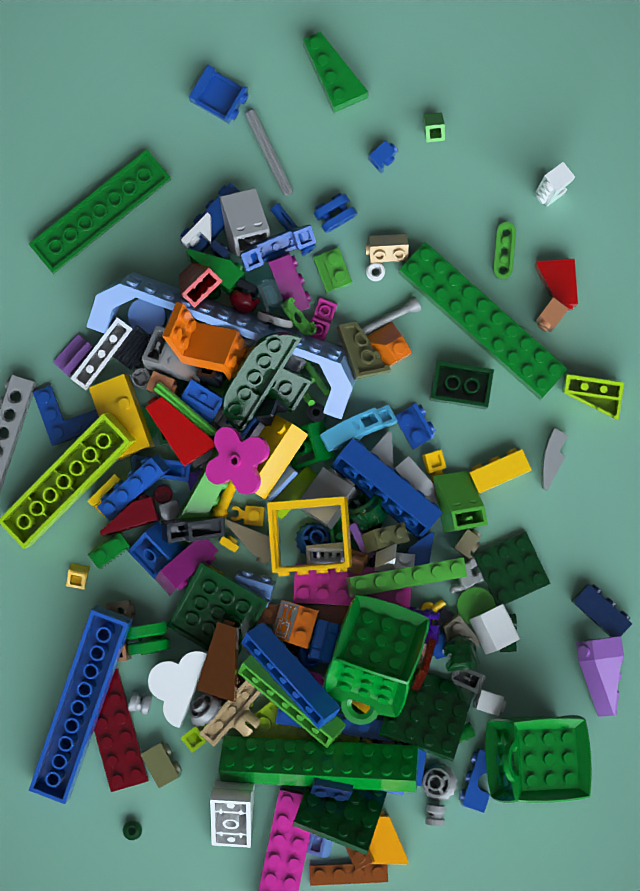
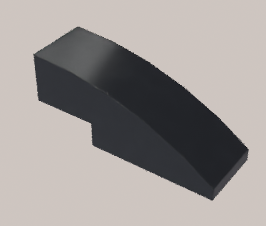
(192, 528)

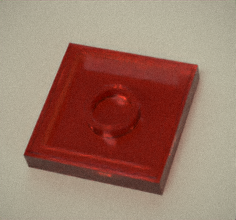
(424, 663)

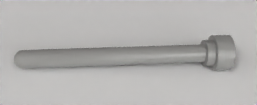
(411, 306)

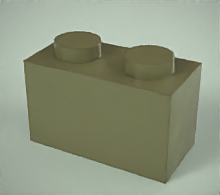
(384, 537)
(161, 764)

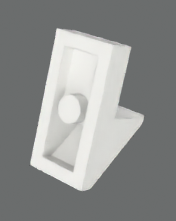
(202, 228)
(389, 559)

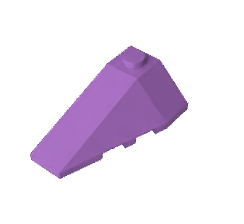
(601, 666)

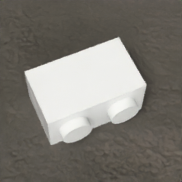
(489, 702)

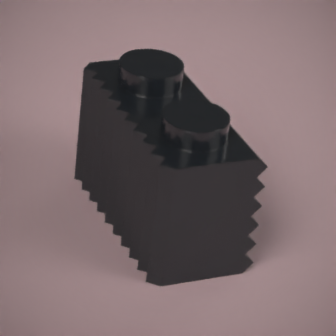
(133, 348)

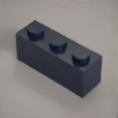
(602, 611)

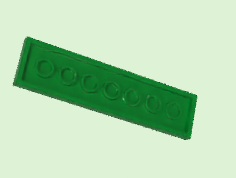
(100, 211)

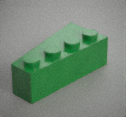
(334, 75)

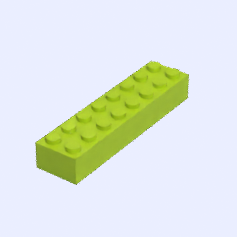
(66, 480)

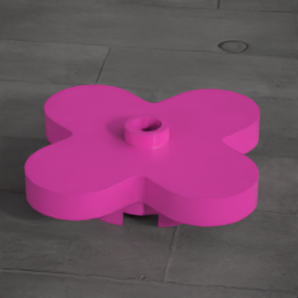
(247, 452)

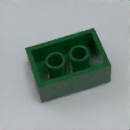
(461, 385)

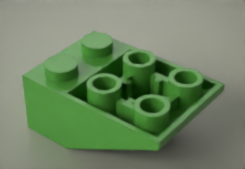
(459, 502)

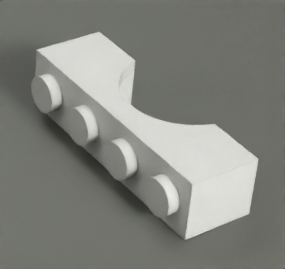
(554, 184)

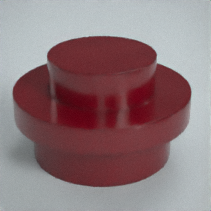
(163, 494)

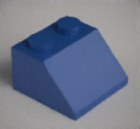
(153, 552)

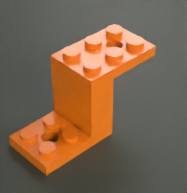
(204, 344)

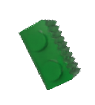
(109, 550)

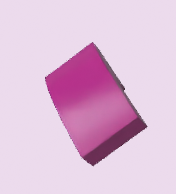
(323, 317)

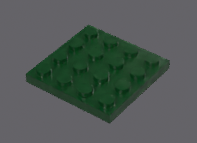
(212, 599)
(431, 717)
(342, 822)

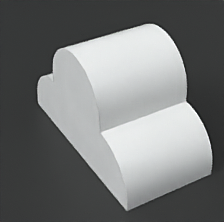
(176, 684)
(232, 813)

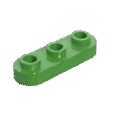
(507, 243)

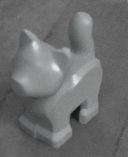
(470, 580)

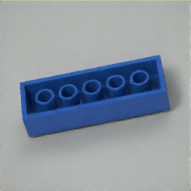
(397, 495)

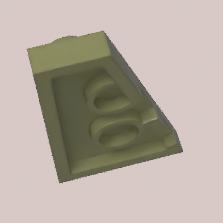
(360, 354)

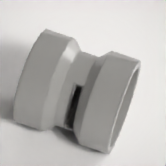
(139, 376)
(136, 700)
(435, 815)

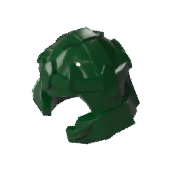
(367, 515)
(463, 653)

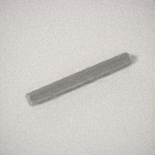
(269, 152)

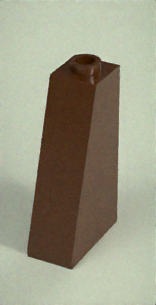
(220, 668)

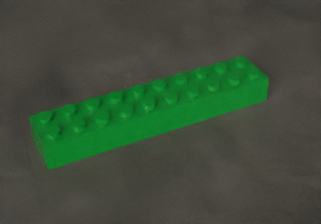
(482, 320)
(300, 761)

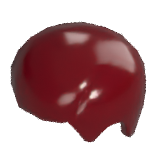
(243, 302)

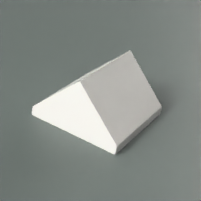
(494, 629)

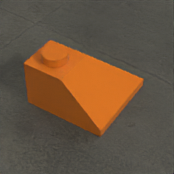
(389, 344)

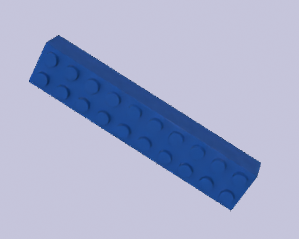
(80, 704)

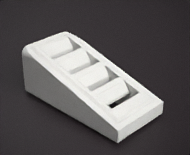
(326, 548)

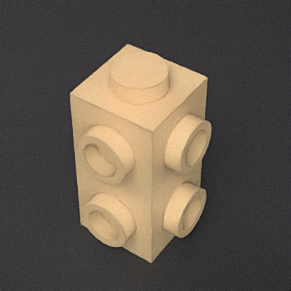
(387, 248)

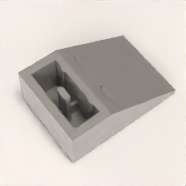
(243, 220)
(162, 359)

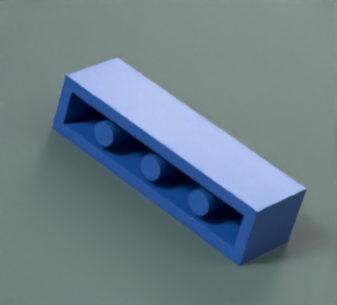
(215, 211)

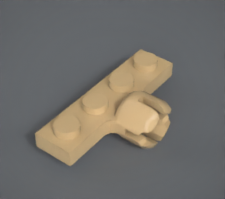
(233, 715)

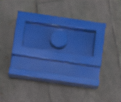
(202, 400)

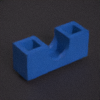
(472, 795)

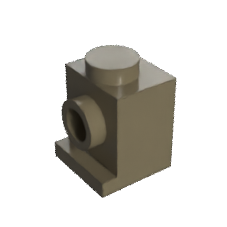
(468, 542)
(129, 609)

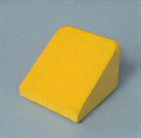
(77, 576)

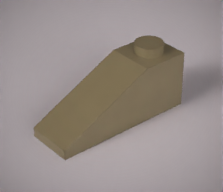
(256, 542)

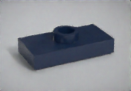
(220, 250)

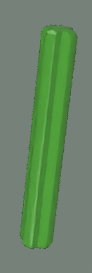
(183, 408)

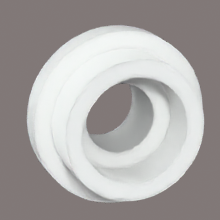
(379, 267)

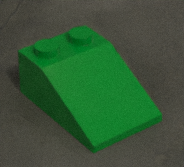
(224, 268)

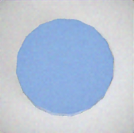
(146, 315)

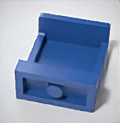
(218, 95)

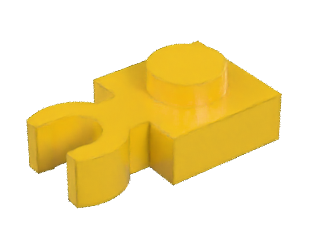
(434, 463)
(252, 515)

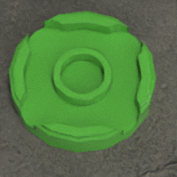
(474, 602)

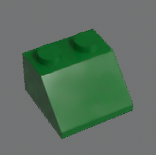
(312, 449)

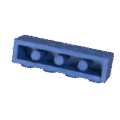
(138, 482)

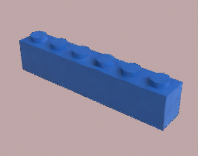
(291, 675)

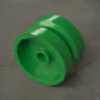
(147, 639)

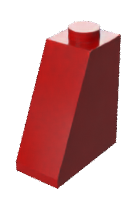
(559, 280)

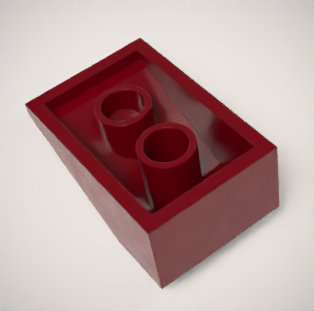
(137, 514)

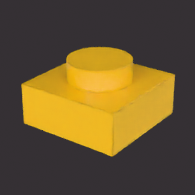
(230, 543)

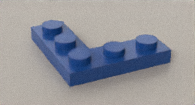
(58, 429)

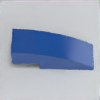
(177, 471)

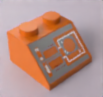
(294, 623)

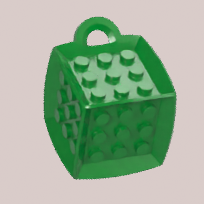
(375, 657)
(538, 759)

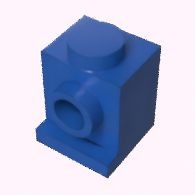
(383, 155)

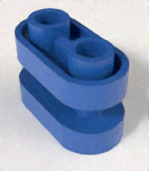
(338, 202)

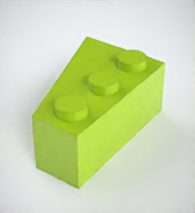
(597, 393)

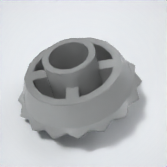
(204, 709)
(439, 782)

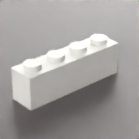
(101, 354)

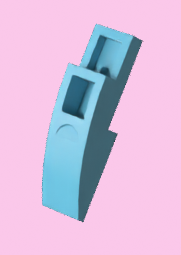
(357, 427)

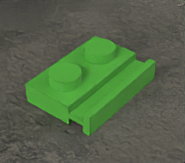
(332, 270)

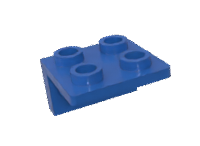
(415, 426)

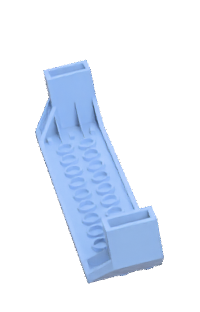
(134, 285)

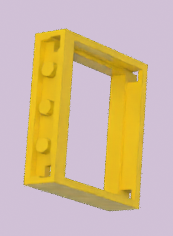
(308, 503)

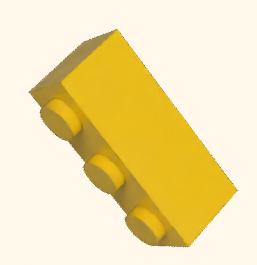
(499, 470)

